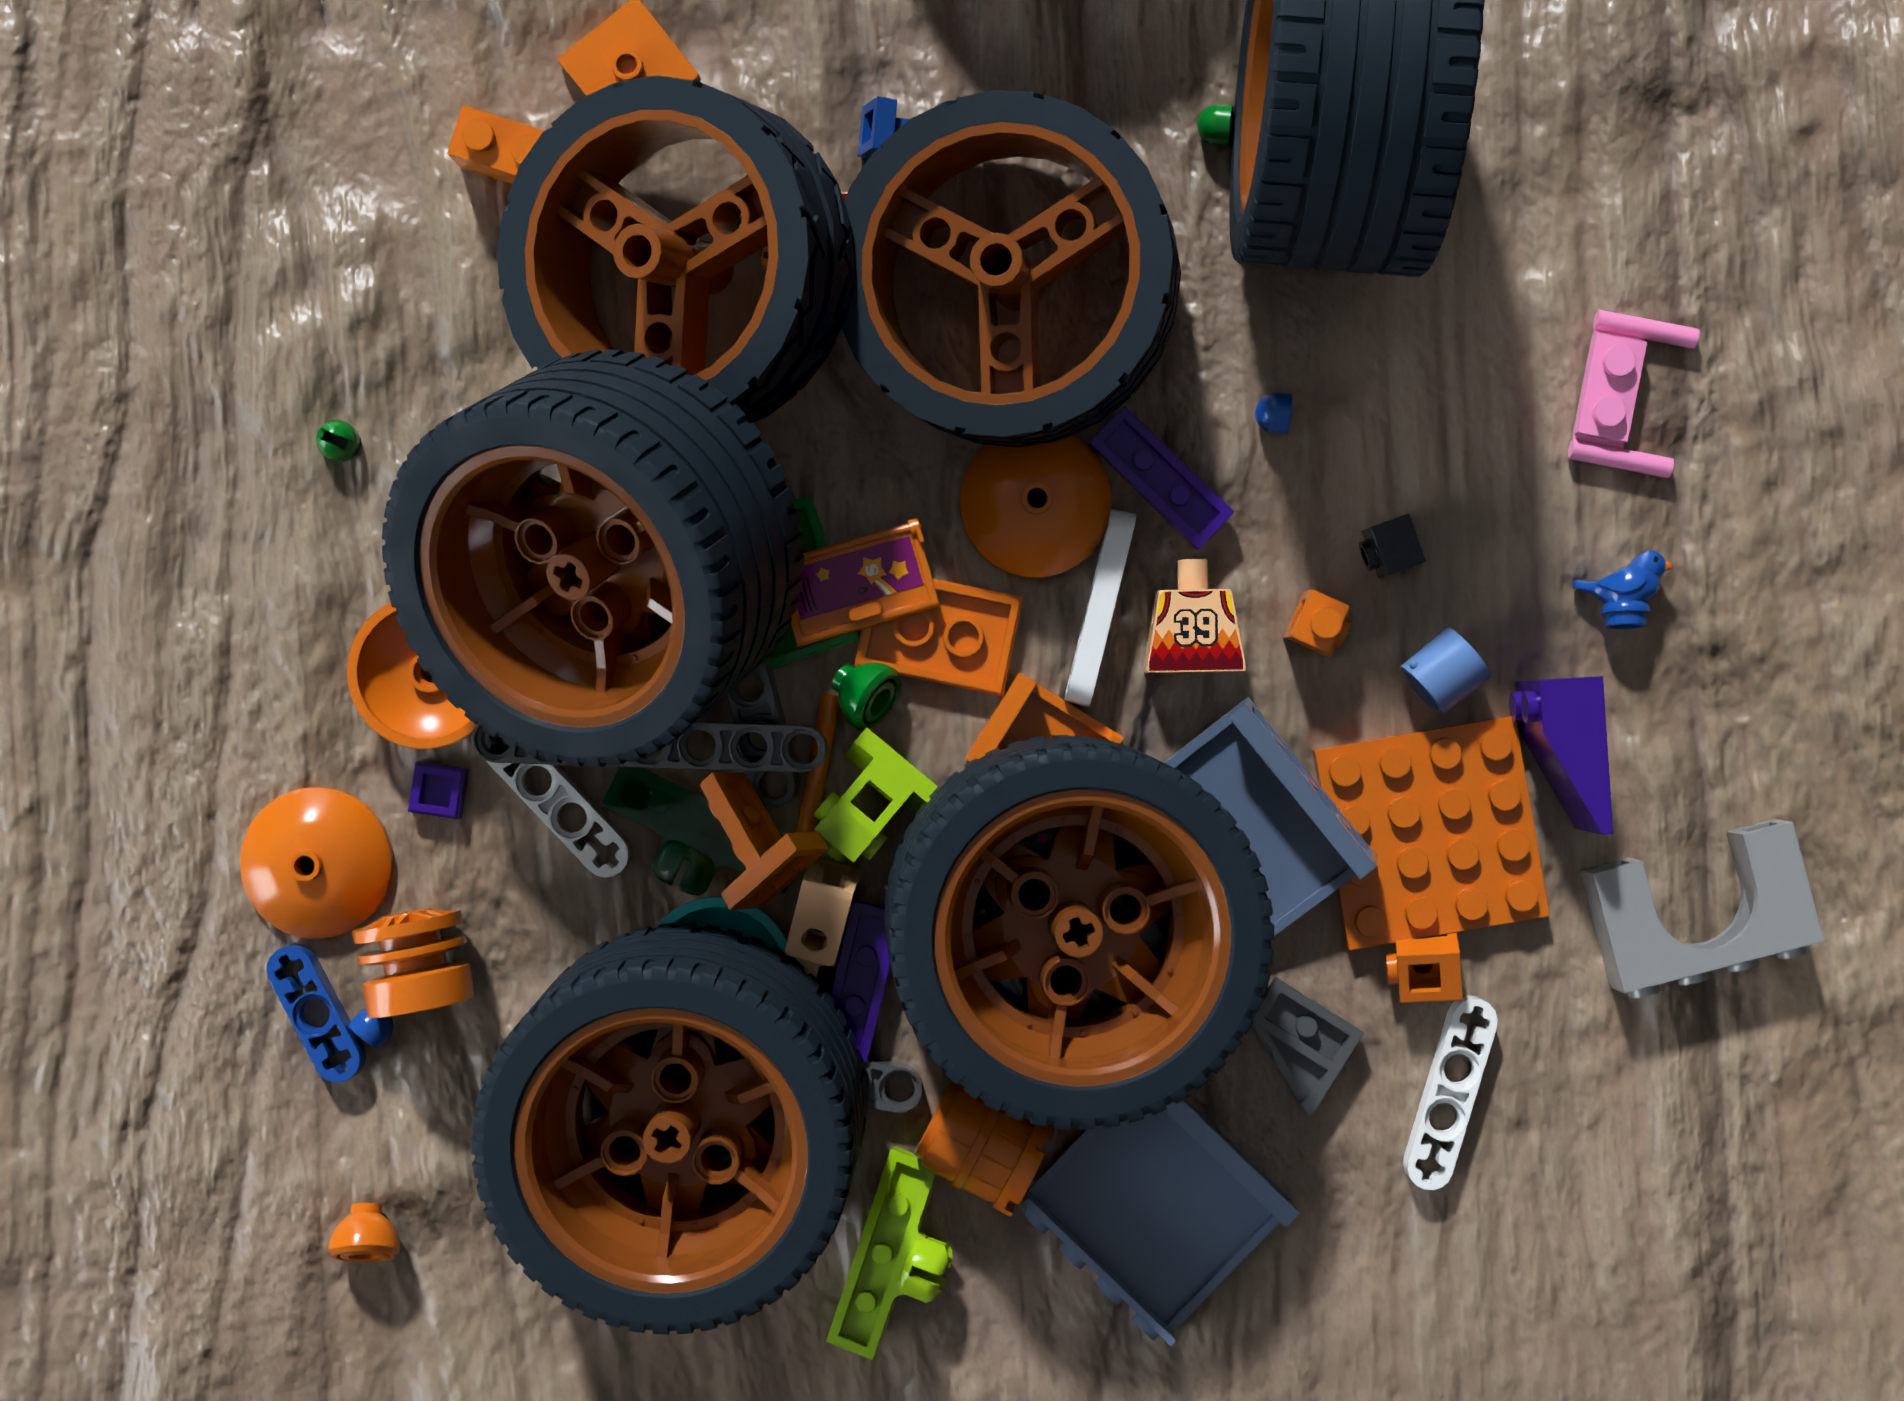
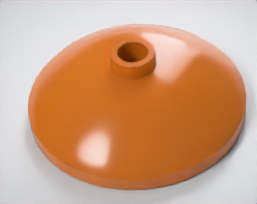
(1027, 538)
(394, 690)
(348, 854)

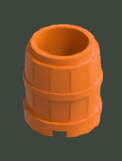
(982, 1149)

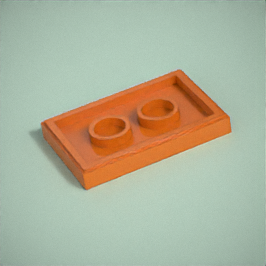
(956, 644)

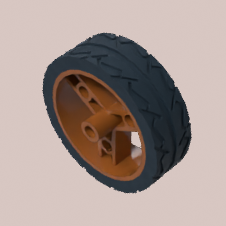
(572, 195)
(893, 213)

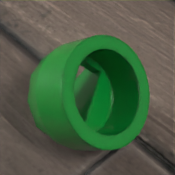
(1216, 125)
(340, 429)

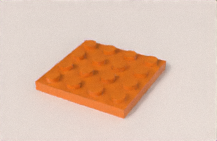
(1446, 827)

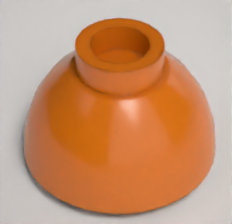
(364, 1236)

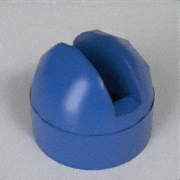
(1274, 412)
(372, 1030)

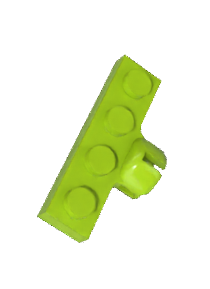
(890, 1257)

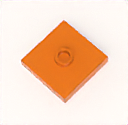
(625, 48)

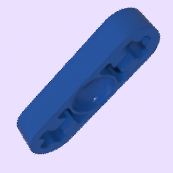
(294, 1008)

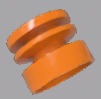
(414, 963)

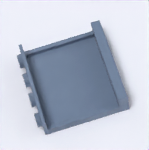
(1290, 820)
(1157, 1211)

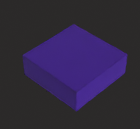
(438, 790)

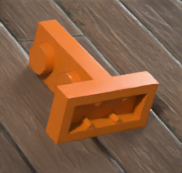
(768, 858)

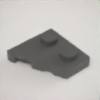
(1304, 1041)

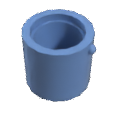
(1445, 671)

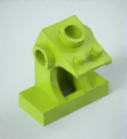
(848, 829)

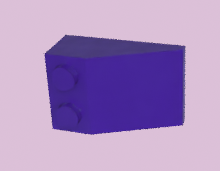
(1568, 739)

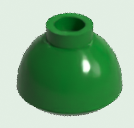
(866, 693)

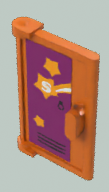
(859, 580)

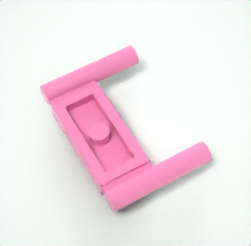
(1612, 389)

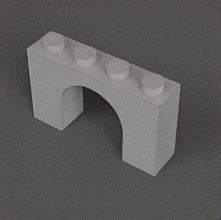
(1772, 915)

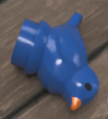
(1628, 590)

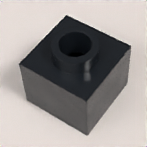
(1391, 546)

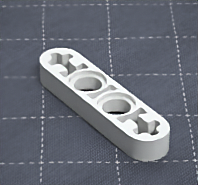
(1100, 607)
(548, 808)
(1441, 1090)

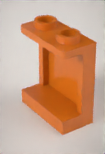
(1032, 712)

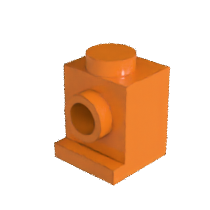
(1319, 623)
(1430, 982)

